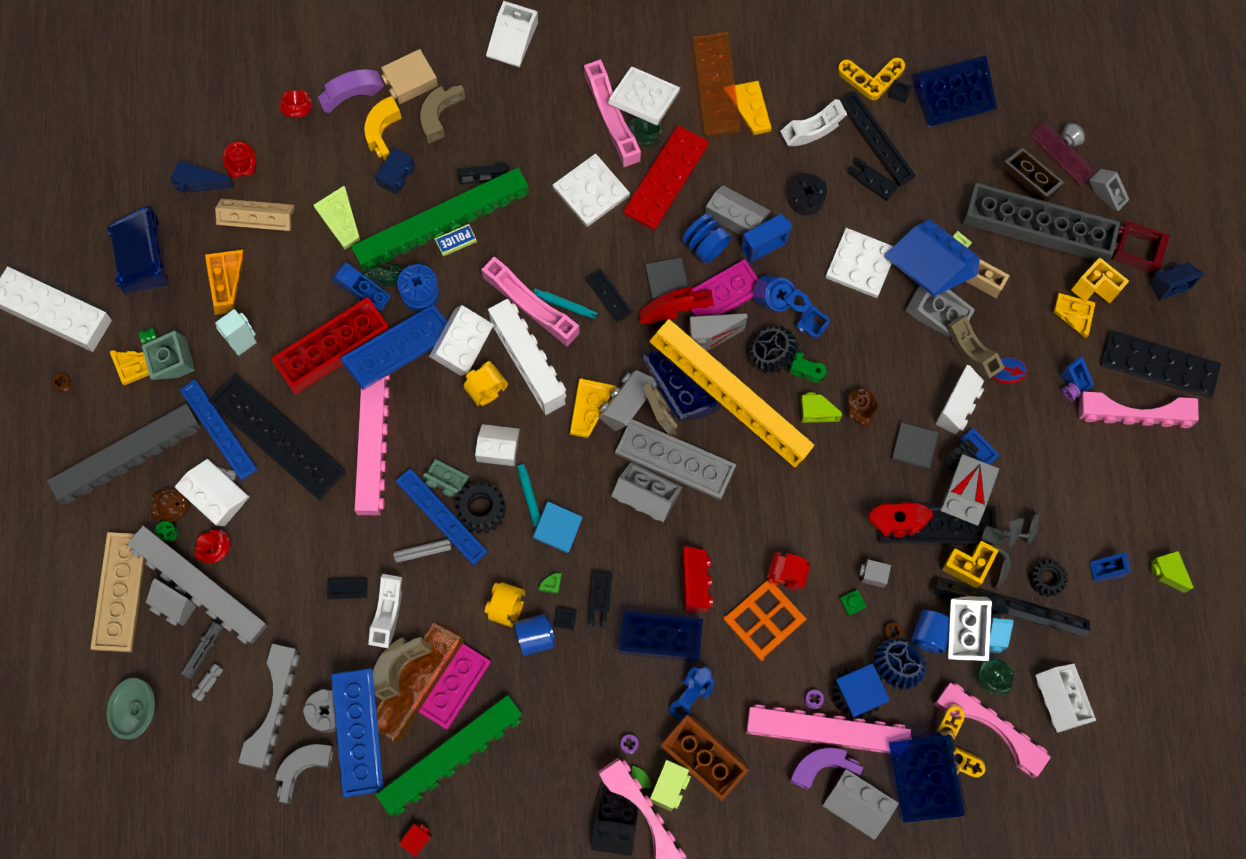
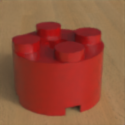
(788, 571)

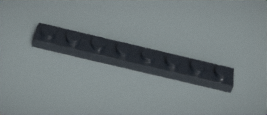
(1016, 608)

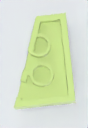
(338, 216)

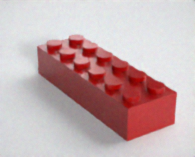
(323, 348)

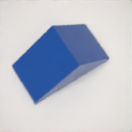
(1078, 374)
(1110, 567)

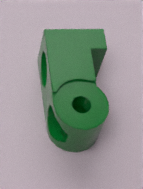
(807, 370)

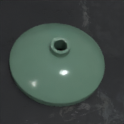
(130, 708)

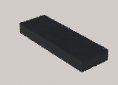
(609, 295)

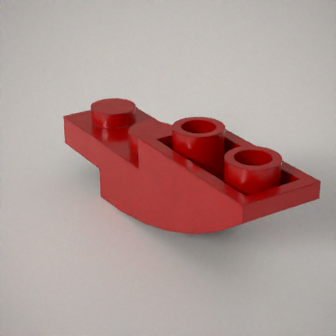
(669, 304)

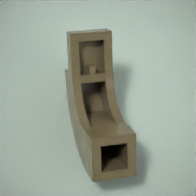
(432, 108)
(972, 350)
(391, 663)

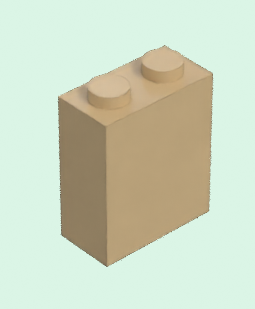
(409, 77)

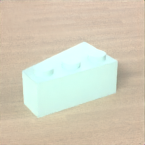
(236, 331)

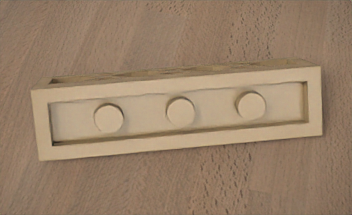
(254, 214)

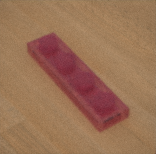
(1063, 153)

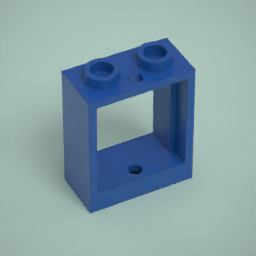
(766, 238)

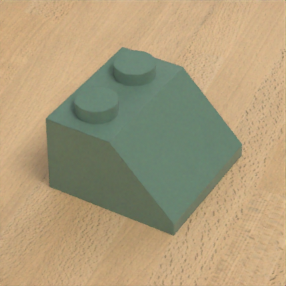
(168, 356)

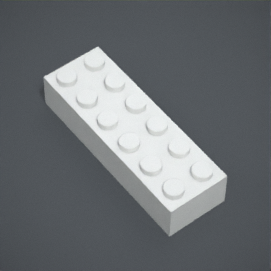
(52, 309)
(526, 356)

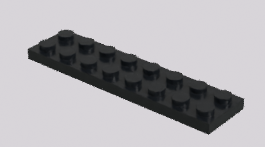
(277, 437)

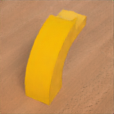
(377, 120)

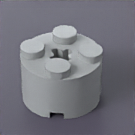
(314, 711)

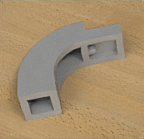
(296, 762)

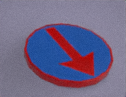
(1013, 370)

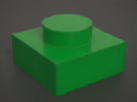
(852, 603)

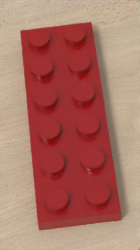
(666, 178)

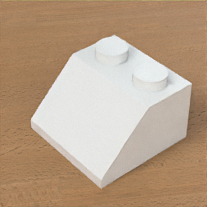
(497, 445)

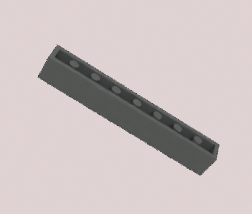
(124, 454)

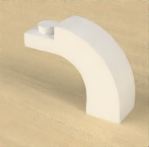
(805, 131)
(387, 611)

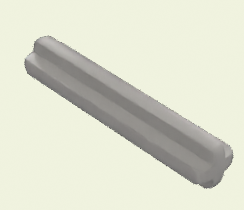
(422, 550)

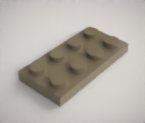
(661, 409)

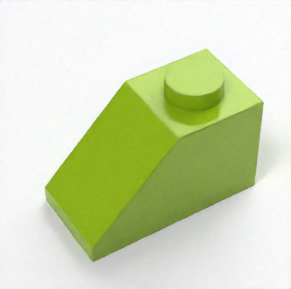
(818, 409)
(1172, 571)

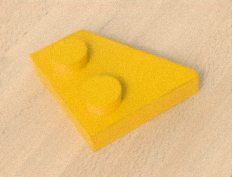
(1075, 312)
(130, 366)

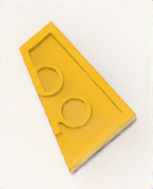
(752, 107)
(588, 401)

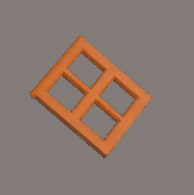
(764, 619)

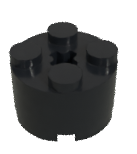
(803, 185)

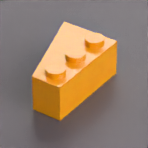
(224, 278)

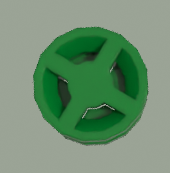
(147, 336)
(163, 529)

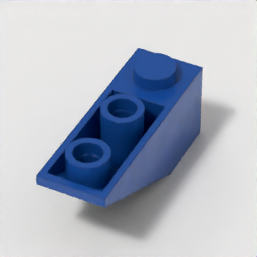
(359, 286)

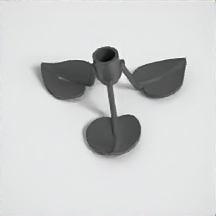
(998, 537)

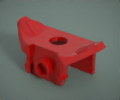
(915, 518)

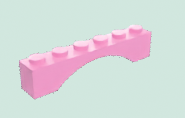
(618, 130)
(549, 318)
(1097, 406)
(1026, 755)
(619, 781)

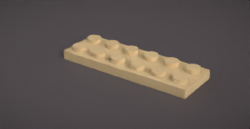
(118, 596)

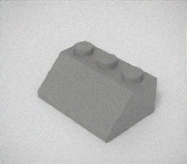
(736, 211)
(626, 400)
(646, 491)
(860, 804)

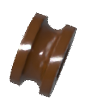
(65, 386)
(899, 630)

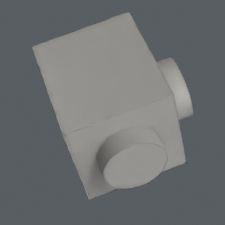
(875, 573)

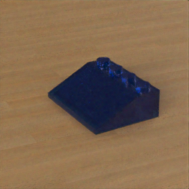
(955, 90)
(682, 393)
(928, 777)

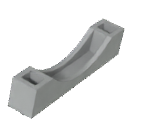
(257, 749)

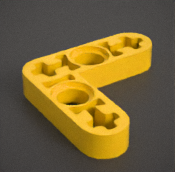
(874, 83)
(972, 758)

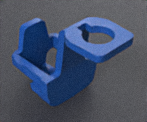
(808, 313)
(698, 684)

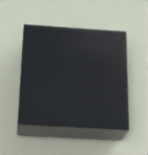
(900, 91)
(565, 618)

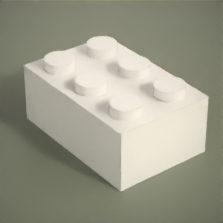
(461, 340)

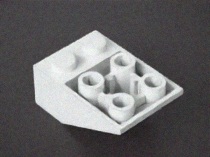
(512, 33)

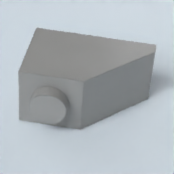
(1109, 188)

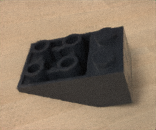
(614, 823)

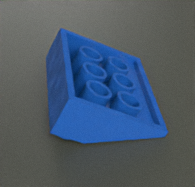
(934, 258)

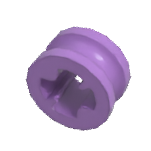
(1071, 391)
(815, 693)
(625, 748)

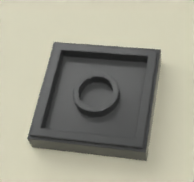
(665, 277)
(915, 446)

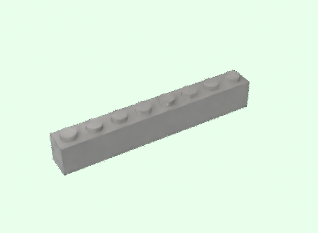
(196, 584)

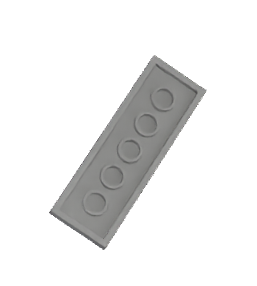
(675, 459)

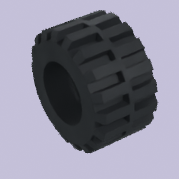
(476, 492)

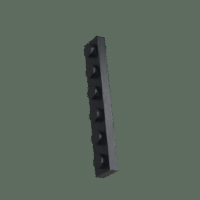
(877, 139)

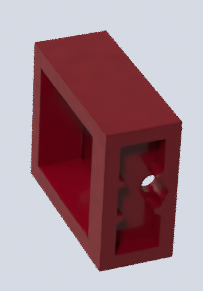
(1159, 238)

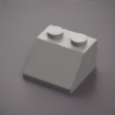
(170, 603)

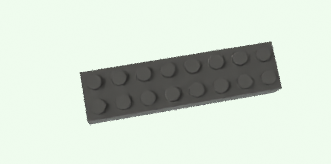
(1041, 223)

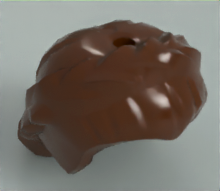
(863, 410)
(165, 506)

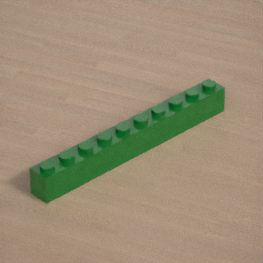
(440, 219)

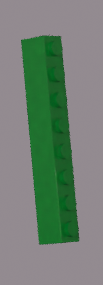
(449, 756)

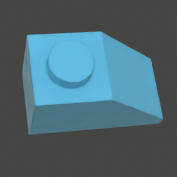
(1000, 634)

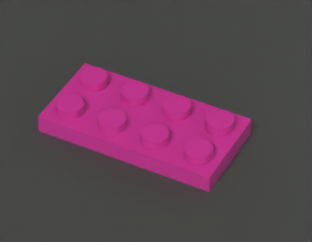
(728, 289)
(455, 687)

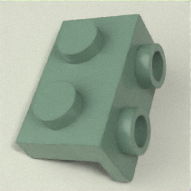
(445, 478)

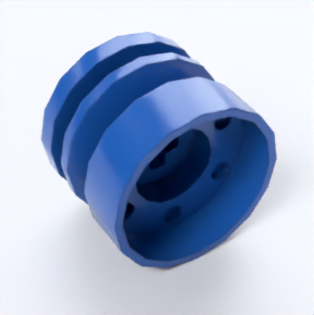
(706, 238)
(422, 295)

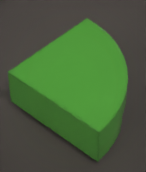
(551, 583)
(641, 776)

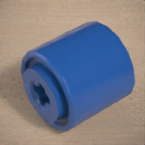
(767, 289)
(932, 632)
(534, 634)

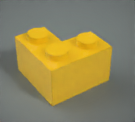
(1102, 280)
(971, 568)

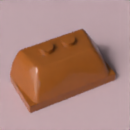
(705, 756)

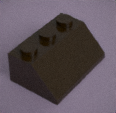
(1032, 175)

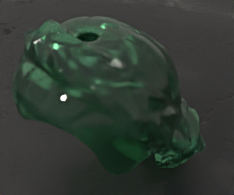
(645, 132)
(385, 275)
(996, 677)

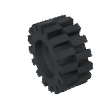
(967, 448)
(1057, 570)

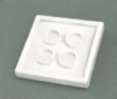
(644, 95)
(591, 190)
(860, 263)

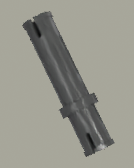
(201, 650)

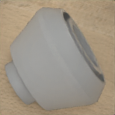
(1073, 134)

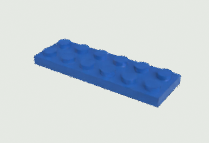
(395, 347)
(356, 732)

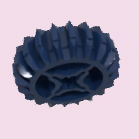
(900, 664)

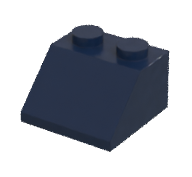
(1175, 280)

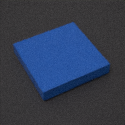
(862, 690)

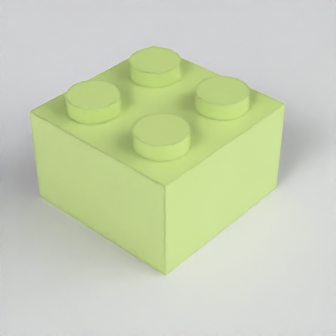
(669, 785)

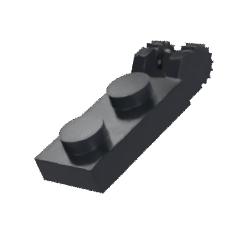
(481, 174)
(873, 180)
(600, 596)

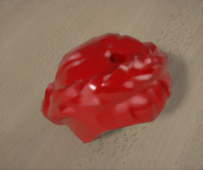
(295, 103)
(239, 161)
(212, 546)

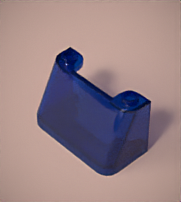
(137, 251)

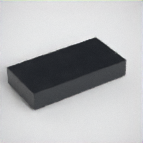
(347, 588)

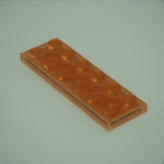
(716, 84)
(417, 683)

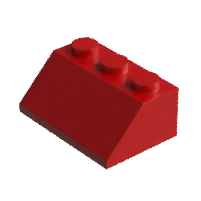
(696, 580)

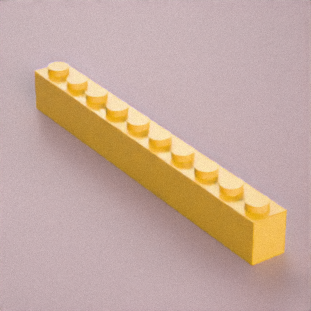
(732, 393)

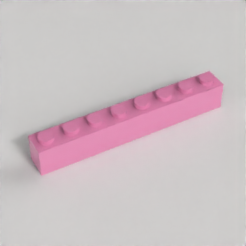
(372, 448)
(823, 730)

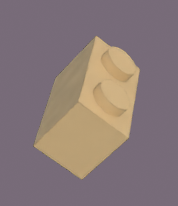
(989, 279)

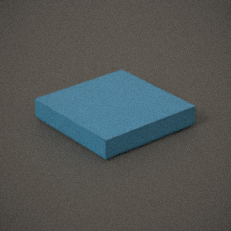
(557, 527)

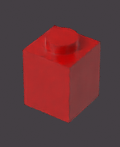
(416, 839)

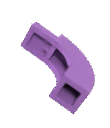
(348, 85)
(817, 760)

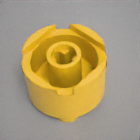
(485, 384)
(505, 604)

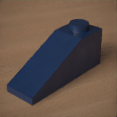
(197, 179)

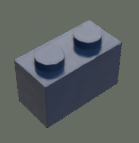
(395, 171)

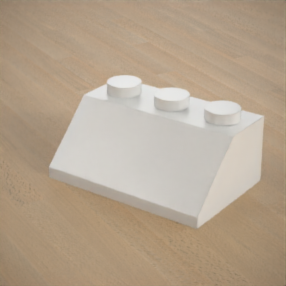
(961, 401)
(212, 492)
(969, 628)
(1065, 697)

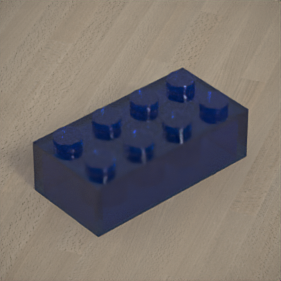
(661, 636)

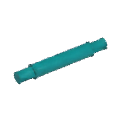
(564, 303)
(529, 494)

